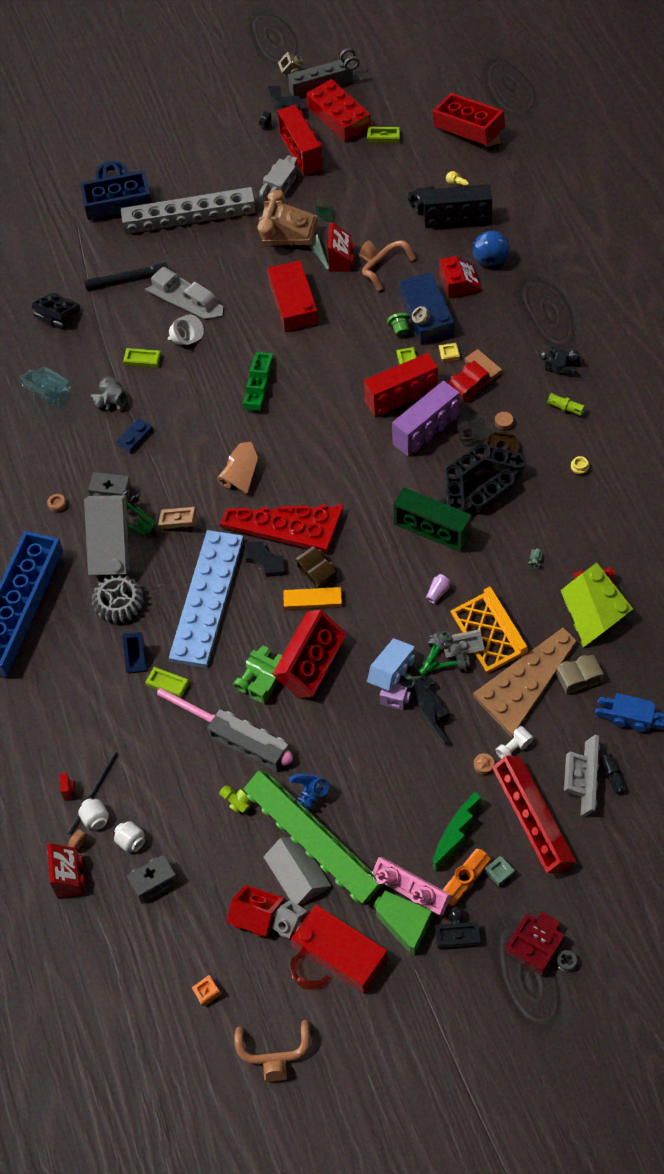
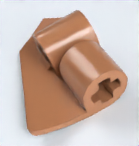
(239, 467)

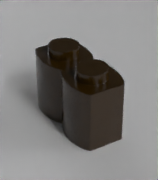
(316, 567)

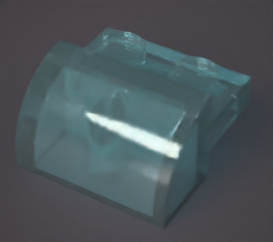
(44, 383)

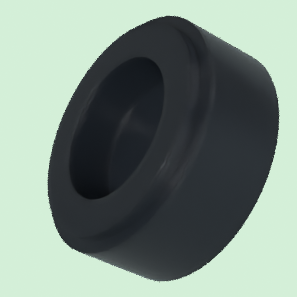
(265, 119)

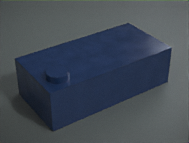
(424, 292)

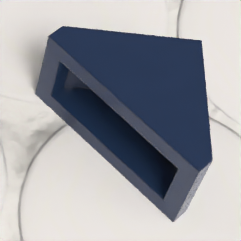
(134, 651)

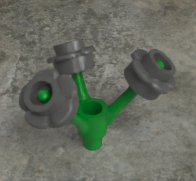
(441, 641)

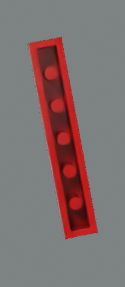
(533, 814)

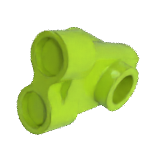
(239, 800)

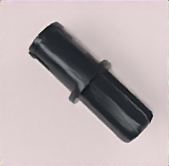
(613, 773)

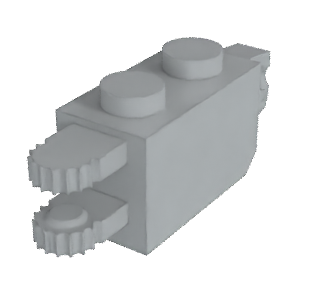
(280, 177)

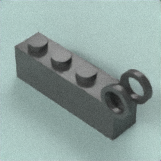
(338, 71)

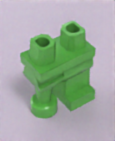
(261, 667)

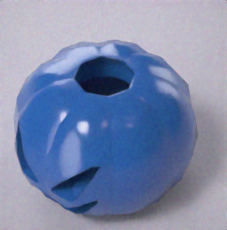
(491, 248)

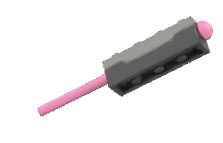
(239, 735)

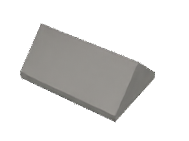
(296, 871)

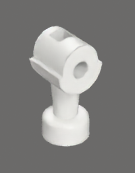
(521, 739)

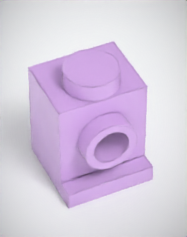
(395, 697)

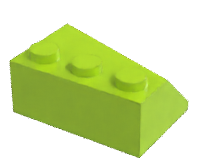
(594, 603)

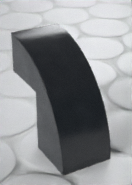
(278, 102)

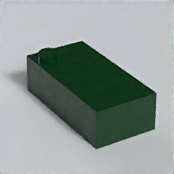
(432, 519)

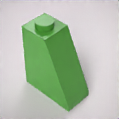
(403, 919)

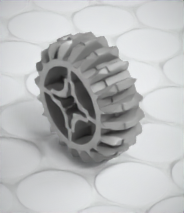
(120, 604)

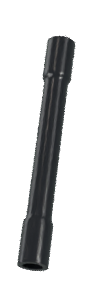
(99, 281)

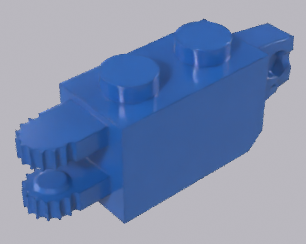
(630, 713)

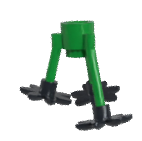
(145, 523)

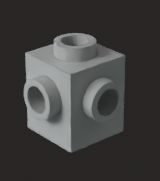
(288, 919)

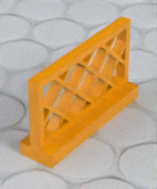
(505, 626)

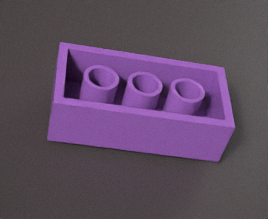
(425, 418)

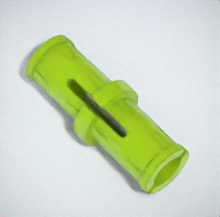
(566, 404)

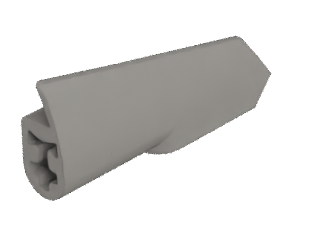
(187, 296)

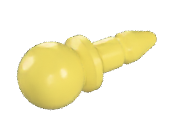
(456, 179)

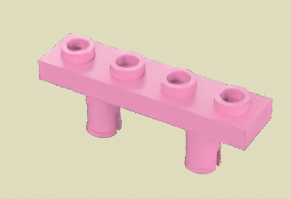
(411, 886)

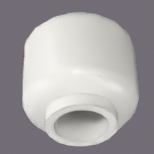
(93, 814)
(129, 836)

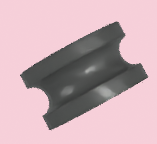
(566, 954)

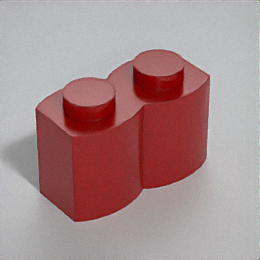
(469, 380)

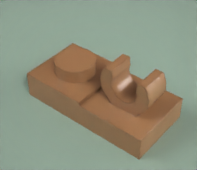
(178, 518)

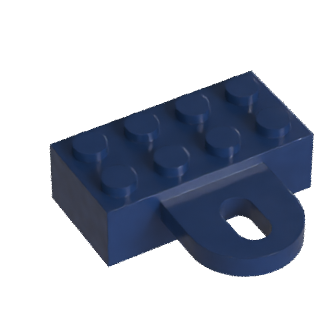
(109, 194)

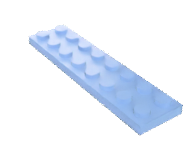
(206, 599)

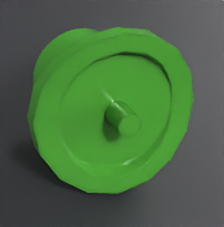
(399, 323)

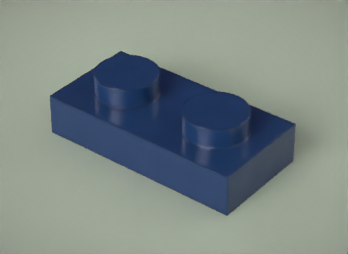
(134, 435)

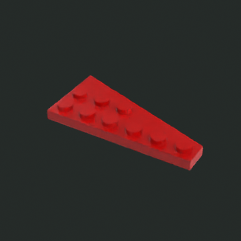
(287, 524)

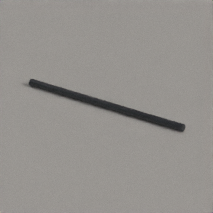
(94, 789)

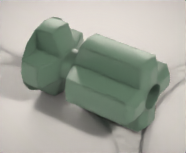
(535, 556)

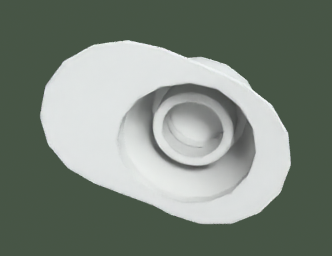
(186, 330)

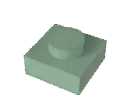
(499, 871)

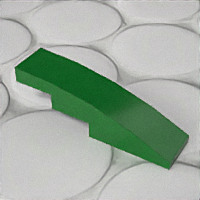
(258, 381)
(453, 836)

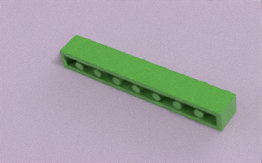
(313, 836)

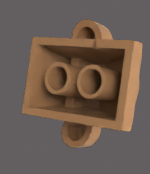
(285, 224)

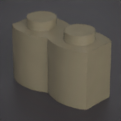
(579, 673)

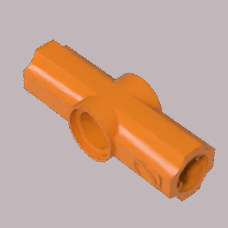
(473, 868)

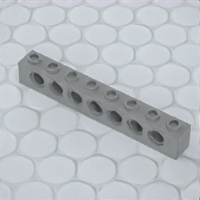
(188, 210)

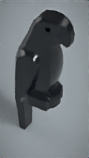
(430, 706)

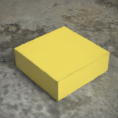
(449, 352)

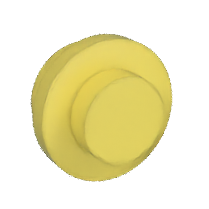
(580, 465)

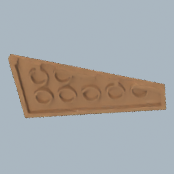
(519, 686)

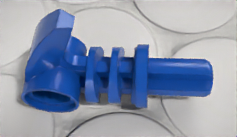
(310, 791)

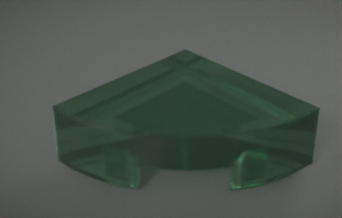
(324, 213)

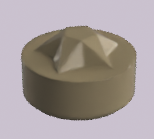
(421, 315)

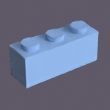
(391, 664)

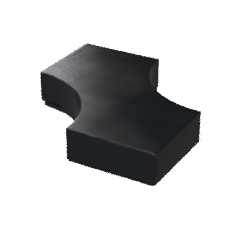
(271, 564)

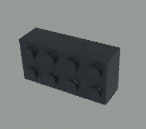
(457, 206)

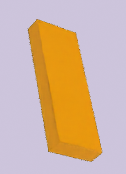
(312, 598)

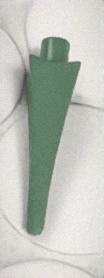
(317, 249)

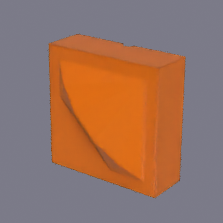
(206, 990)

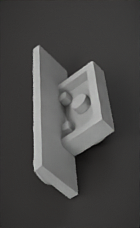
(582, 775)

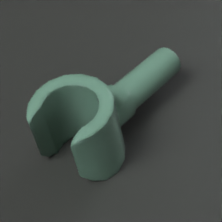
(410, 680)

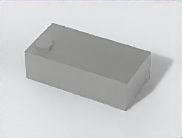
(106, 535)

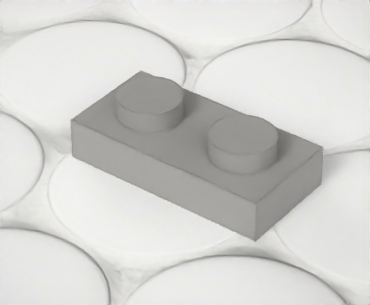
(465, 642)

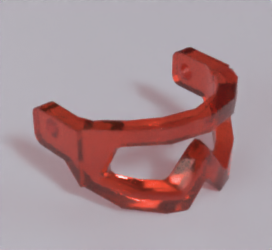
(303, 983)

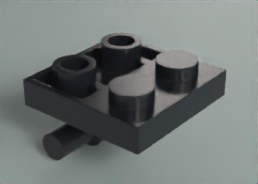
(54, 308)

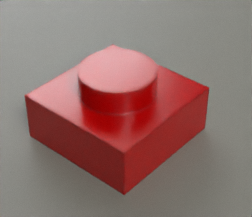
(66, 786)

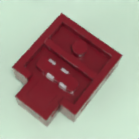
(535, 942)

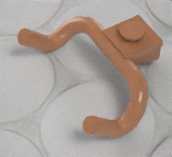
(373, 256)
(273, 1063)

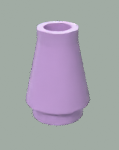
(438, 587)

